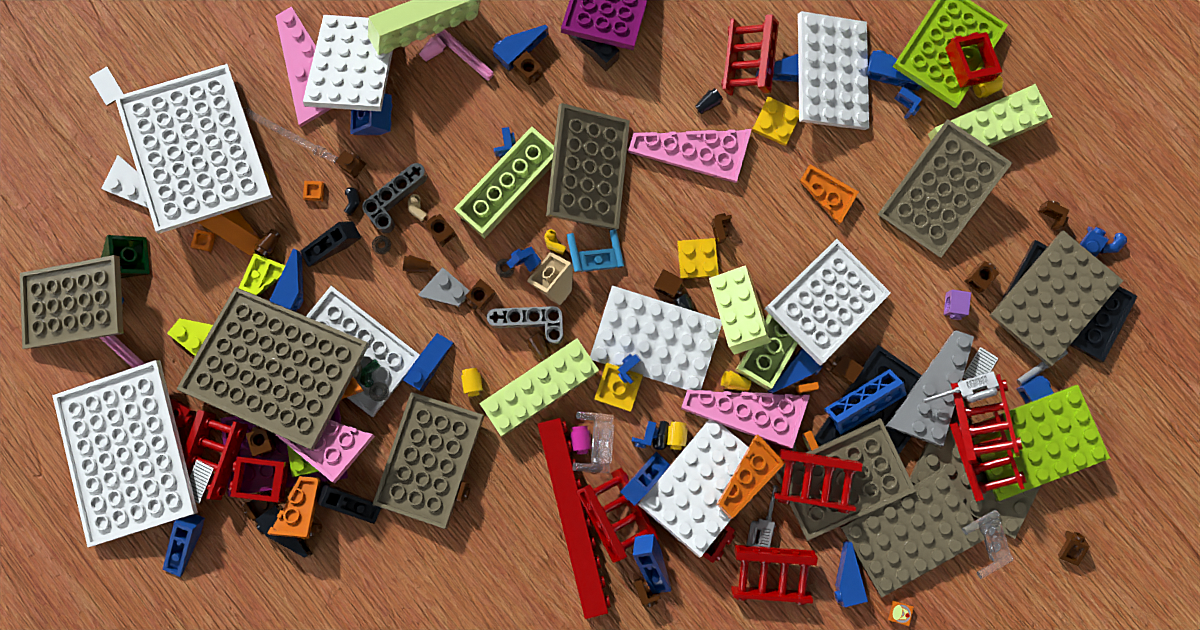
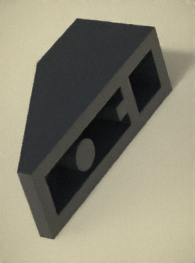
(602, 53)
(330, 243)
(347, 503)
(268, 520)

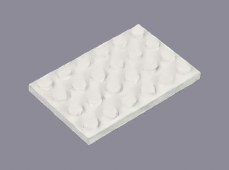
(346, 67)
(833, 71)
(828, 301)
(668, 338)
(385, 347)
(690, 488)

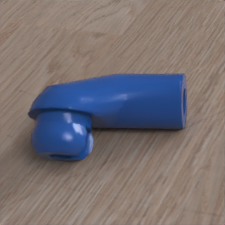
(1118, 243)

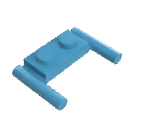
(596, 259)

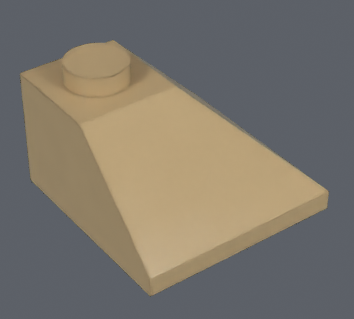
(553, 278)

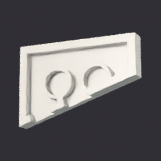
(125, 182)

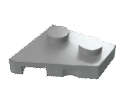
(445, 289)

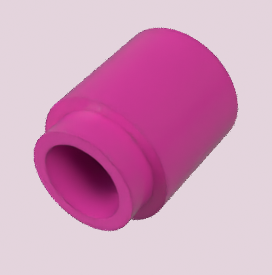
(581, 439)

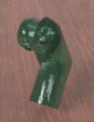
(366, 373)

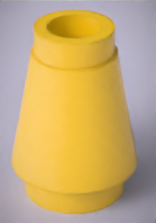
(734, 381)

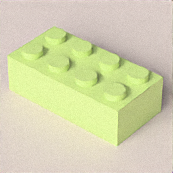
(740, 310)
(767, 361)

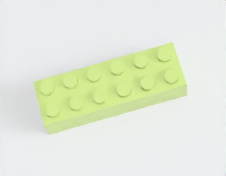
(416, 21)
(1004, 117)
(506, 183)
(539, 387)

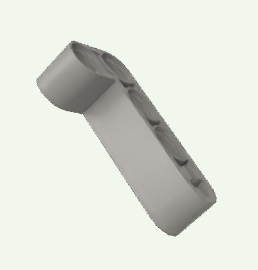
(524, 320)

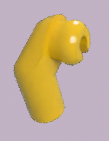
(552, 243)

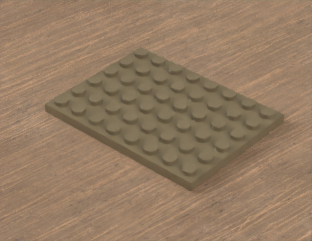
(273, 368)

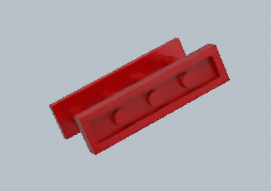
(765, 63)
(970, 432)
(199, 439)
(810, 462)
(972, 470)
(599, 518)
(765, 556)

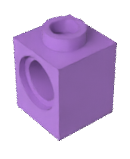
(957, 304)

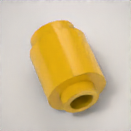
(988, 88)
(471, 382)
(677, 435)

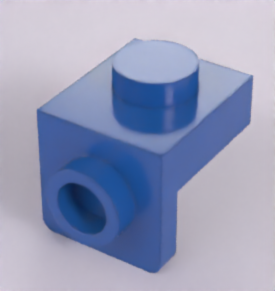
(909, 100)
(509, 139)
(1094, 240)
(525, 256)
(629, 362)
(650, 433)

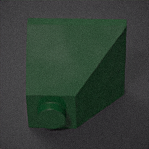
(132, 254)

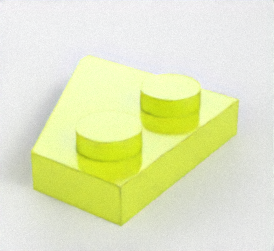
(260, 275)
(190, 334)

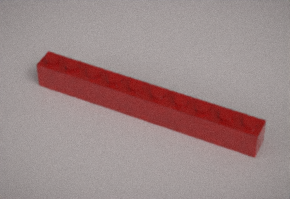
(573, 520)

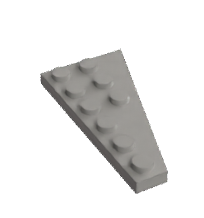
(932, 419)

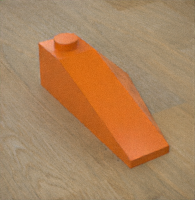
(234, 229)

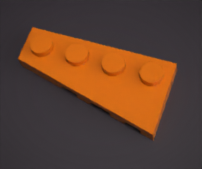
(752, 473)

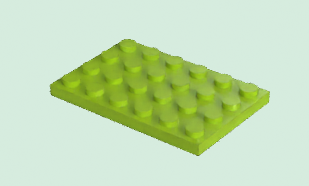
(925, 54)
(1055, 440)

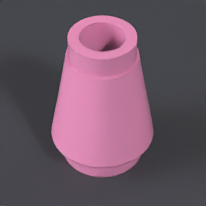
(432, 48)

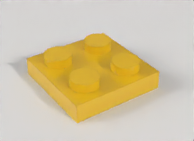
(776, 121)
(697, 258)
(615, 391)

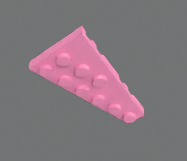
(298, 56)
(705, 152)
(767, 414)
(334, 450)

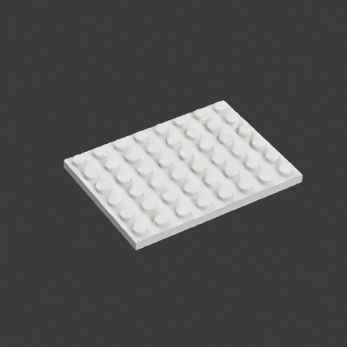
(192, 148)
(124, 453)

